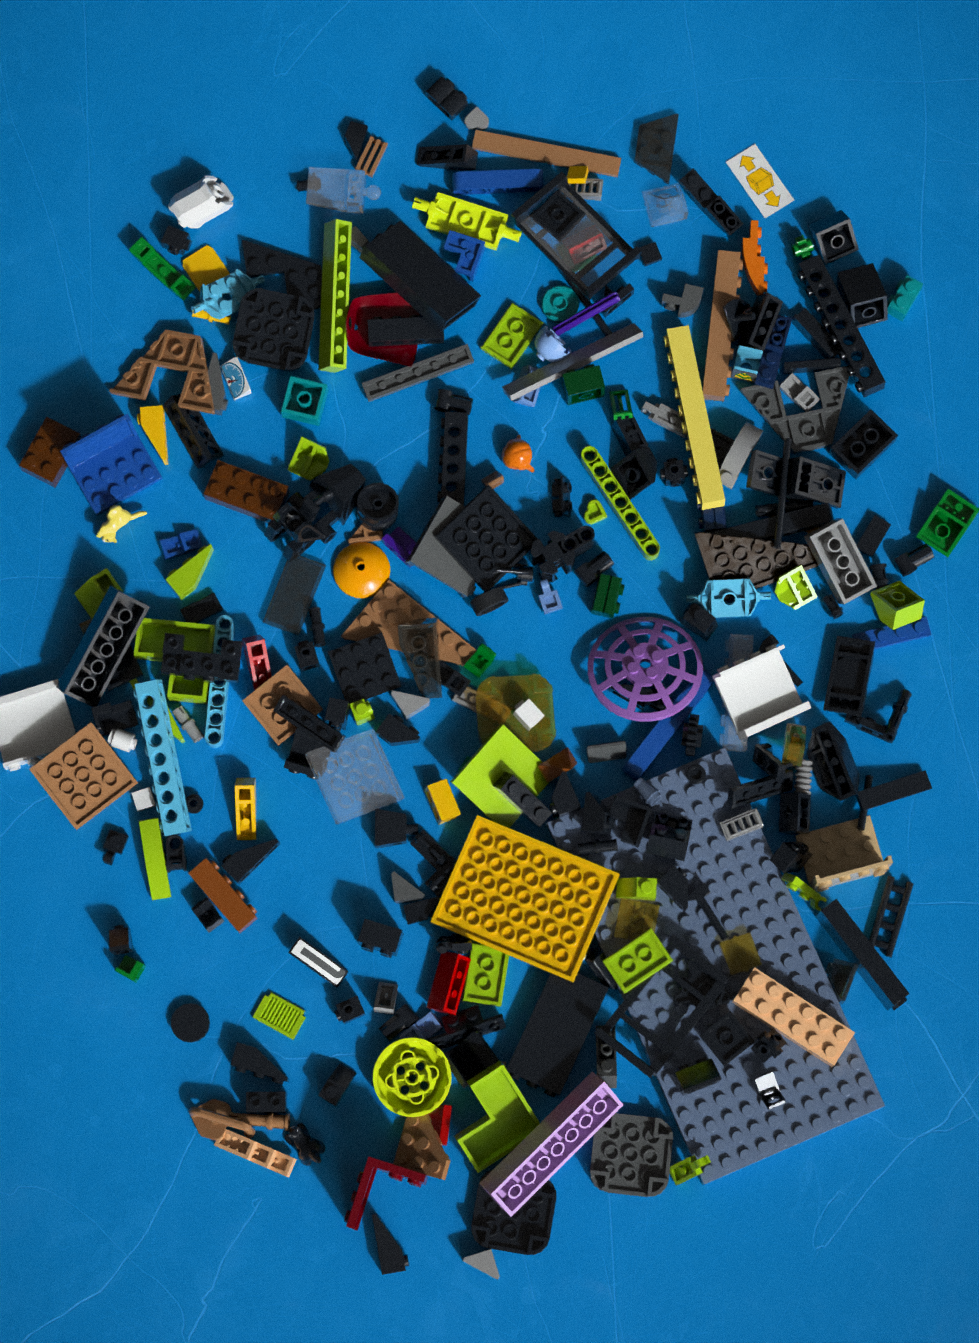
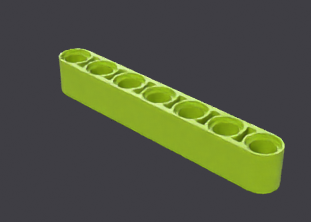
(619, 494)

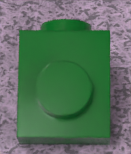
(480, 660)

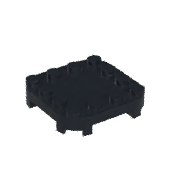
(273, 329)
(522, 1233)

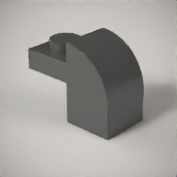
(687, 304)

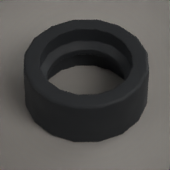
(489, 601)

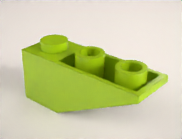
(189, 575)

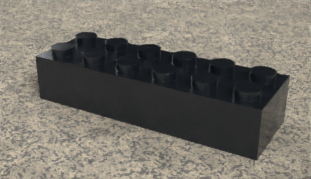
(102, 646)

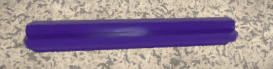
(586, 313)

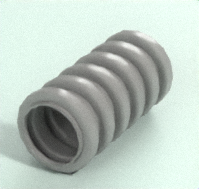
(803, 777)

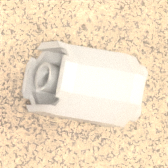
(201, 202)

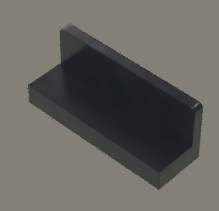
(815, 333)

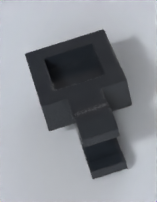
(114, 844)

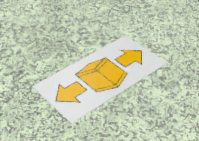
(760, 181)

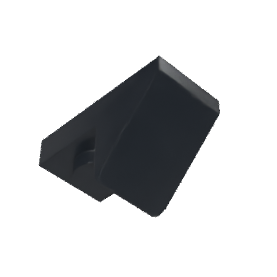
(624, 293)

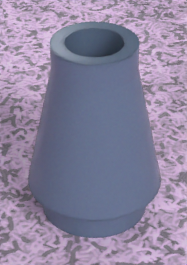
(648, 792)

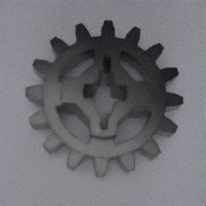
(692, 735)

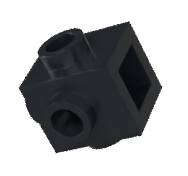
(673, 479)
(768, 1045)

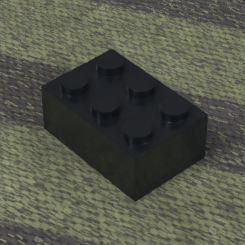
(863, 444)

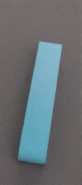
(215, 690)

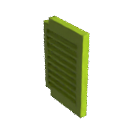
(280, 1015)

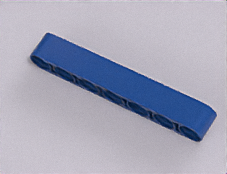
(664, 731)

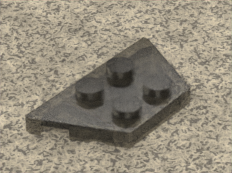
(656, 146)

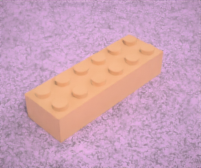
(793, 1017)

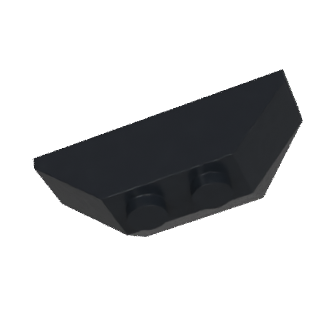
(833, 762)

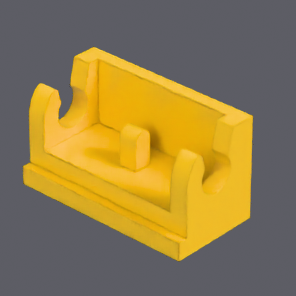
(442, 801)

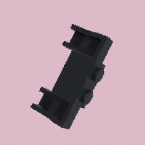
(199, 664)

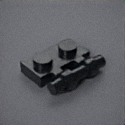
(455, 942)

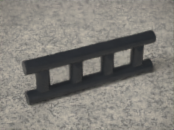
(899, 909)

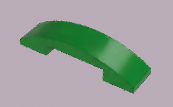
(162, 269)

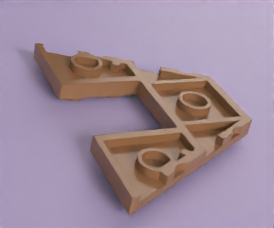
(175, 352)

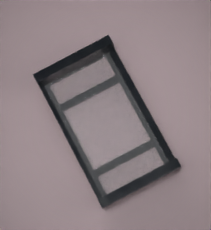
(589, 252)

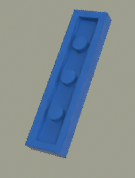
(886, 636)

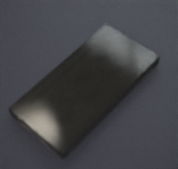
(294, 594)

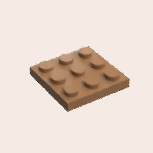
(265, 698)

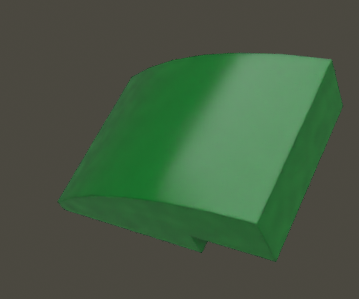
(948, 522)

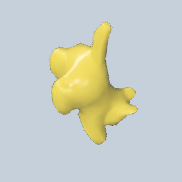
(116, 519)

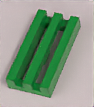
(622, 413)

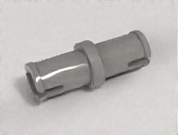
(188, 724)

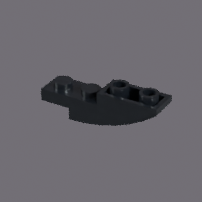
(709, 203)

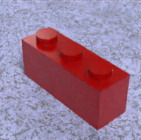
(448, 983)

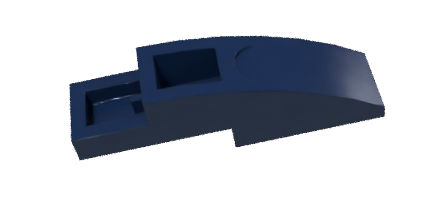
(773, 353)

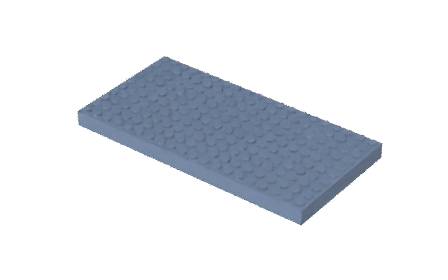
(746, 897)

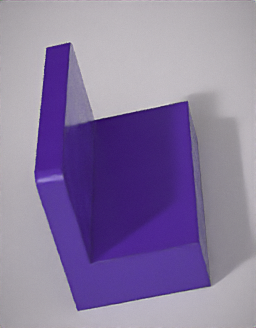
(399, 544)

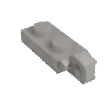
(664, 417)

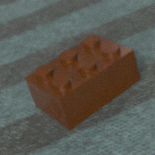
(44, 457)

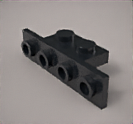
(463, 1024)

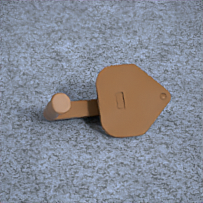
(213, 1119)

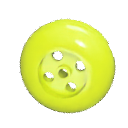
(389, 1083)

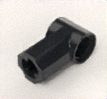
(448, 401)
(910, 561)
(590, 571)
(402, 1019)

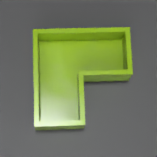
(197, 638)
(506, 1122)

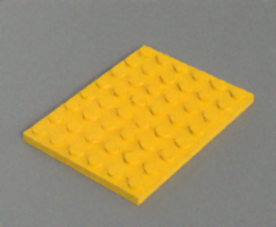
(525, 898)

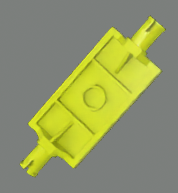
(466, 218)

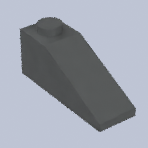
(217, 385)

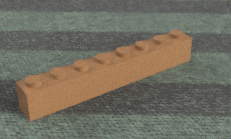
(719, 335)

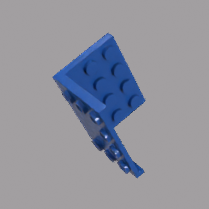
(111, 464)

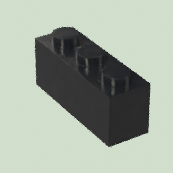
(758, 331)
(522, 799)

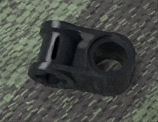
(175, 855)

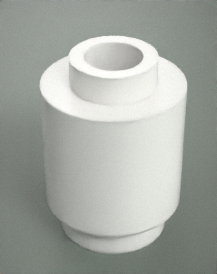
(122, 740)

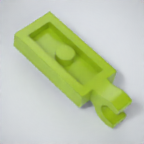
(805, 891)
(688, 1168)

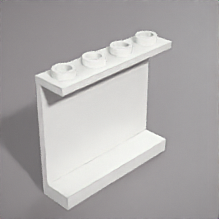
(758, 692)
(33, 724)

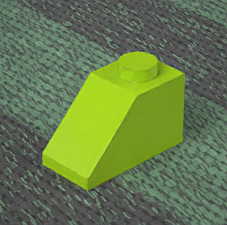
(636, 888)

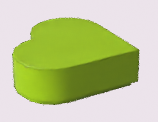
(594, 513)

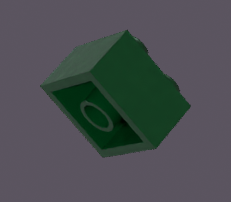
(583, 384)

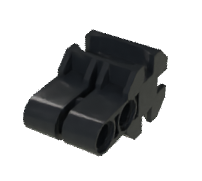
(557, 555)

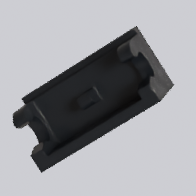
(628, 434)
(770, 763)

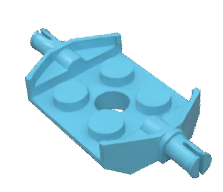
(235, 285)
(714, 591)

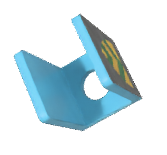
(750, 356)

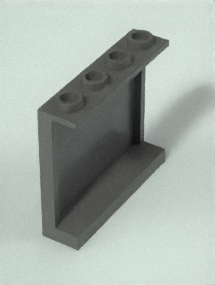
(433, 558)

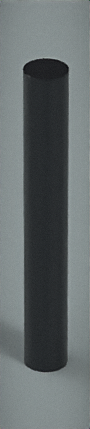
(863, 815)

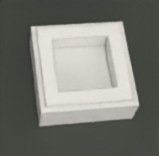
(143, 799)

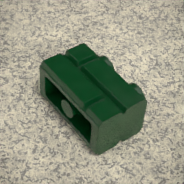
(606, 596)

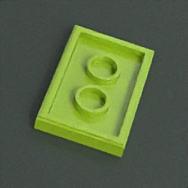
(511, 336)
(637, 960)
(486, 976)

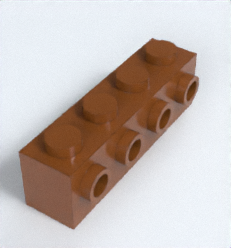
(223, 896)

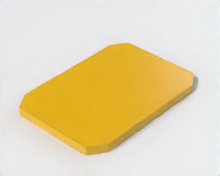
(204, 267)

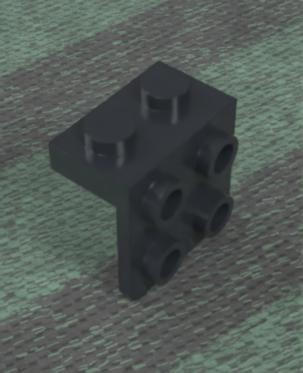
(297, 760)
(470, 1058)

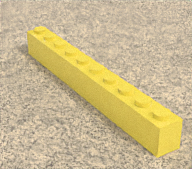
(695, 417)

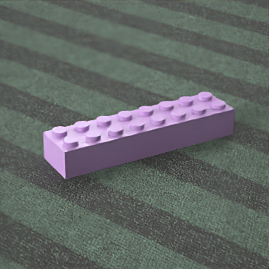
(551, 1144)

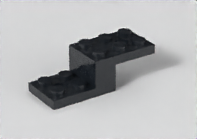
(804, 478)

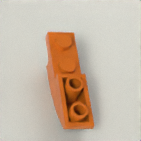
(754, 263)

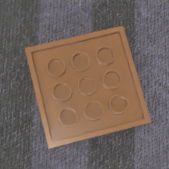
(83, 775)

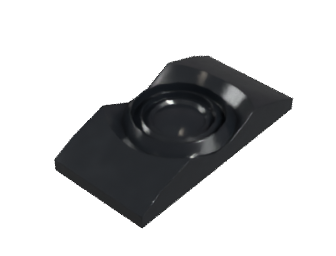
(849, 676)

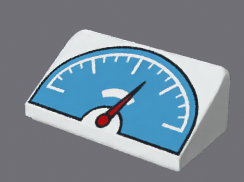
(236, 378)

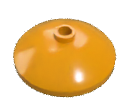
(363, 582)

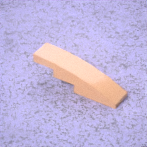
(256, 1153)

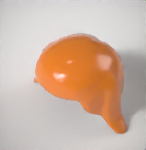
(517, 455)

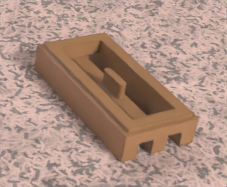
(377, 143)

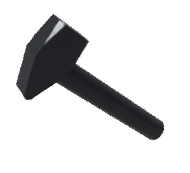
(771, 640)
(699, 894)

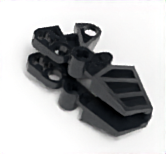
(296, 517)

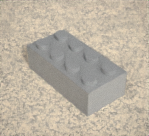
(840, 561)

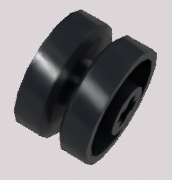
(377, 506)

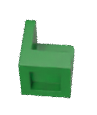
(130, 968)

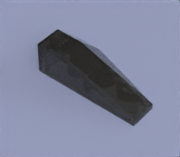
(421, 648)

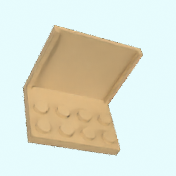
(842, 854)

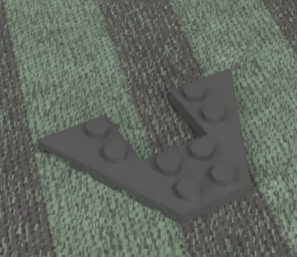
(807, 429)

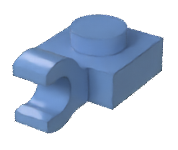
(549, 599)

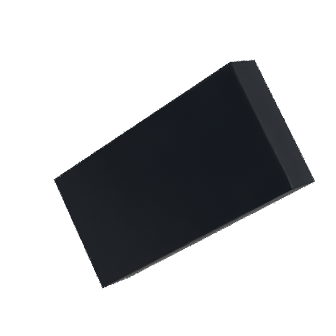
(873, 536)
(201, 609)

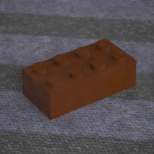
(245, 492)

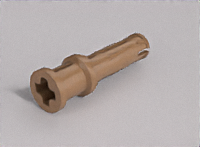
(269, 1121)

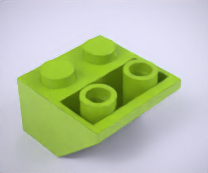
(94, 590)

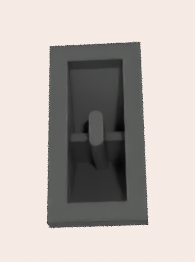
(404, 890)

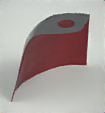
(383, 306)

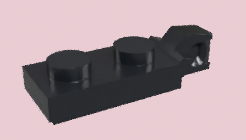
(867, 725)

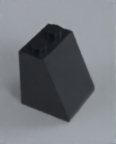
(863, 295)

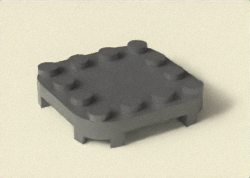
(632, 1155)

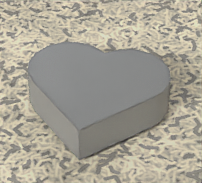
(476, 119)

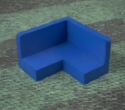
(470, 251)

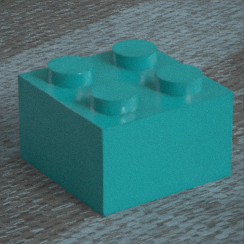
(304, 401)

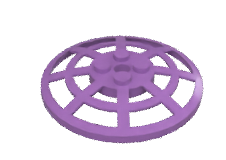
(648, 676)

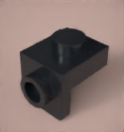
(207, 915)

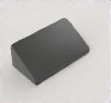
(606, 752)

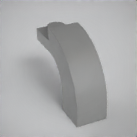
(739, 454)

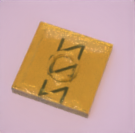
(635, 919)

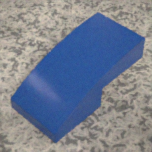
(181, 544)

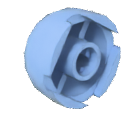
(550, 346)

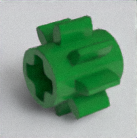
(802, 247)

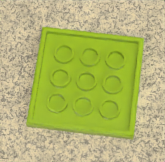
(497, 755)

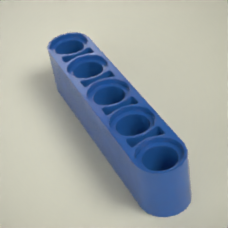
(497, 181)

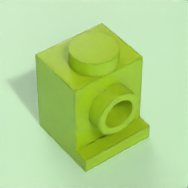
(362, 711)

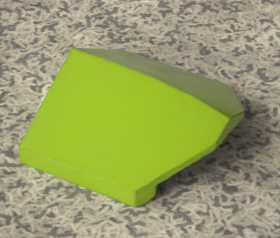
(309, 459)
(794, 588)

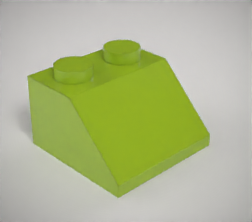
(897, 605)

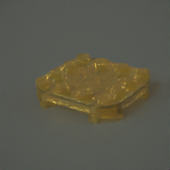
(496, 705)

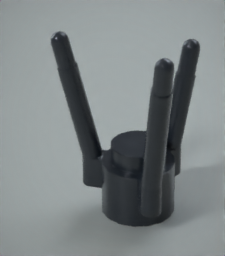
(523, 572)

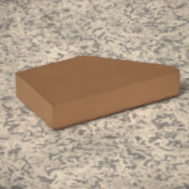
(365, 535)

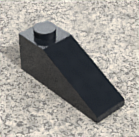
(448, 157)
(244, 862)
(390, 1253)

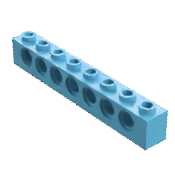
(167, 748)

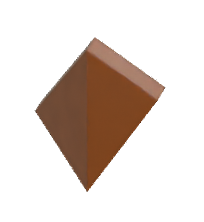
(557, 764)

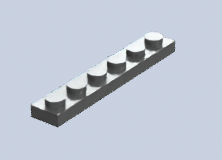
(418, 373)

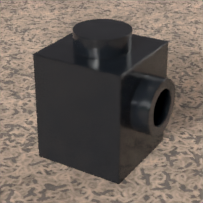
(176, 241)
(306, 655)
(349, 1010)

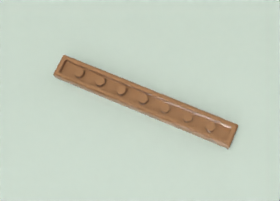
(545, 153)

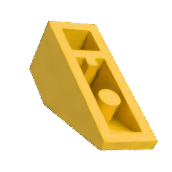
(153, 424)
(245, 808)

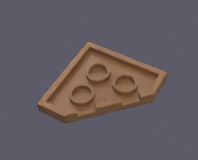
(422, 1148)

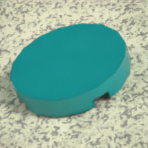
(559, 303)

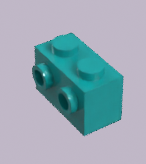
(904, 298)

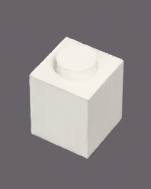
(527, 714)

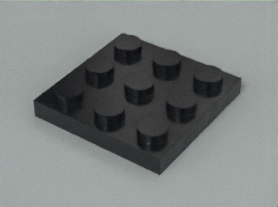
(364, 668)

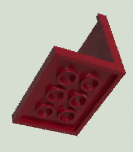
(365, 1180)

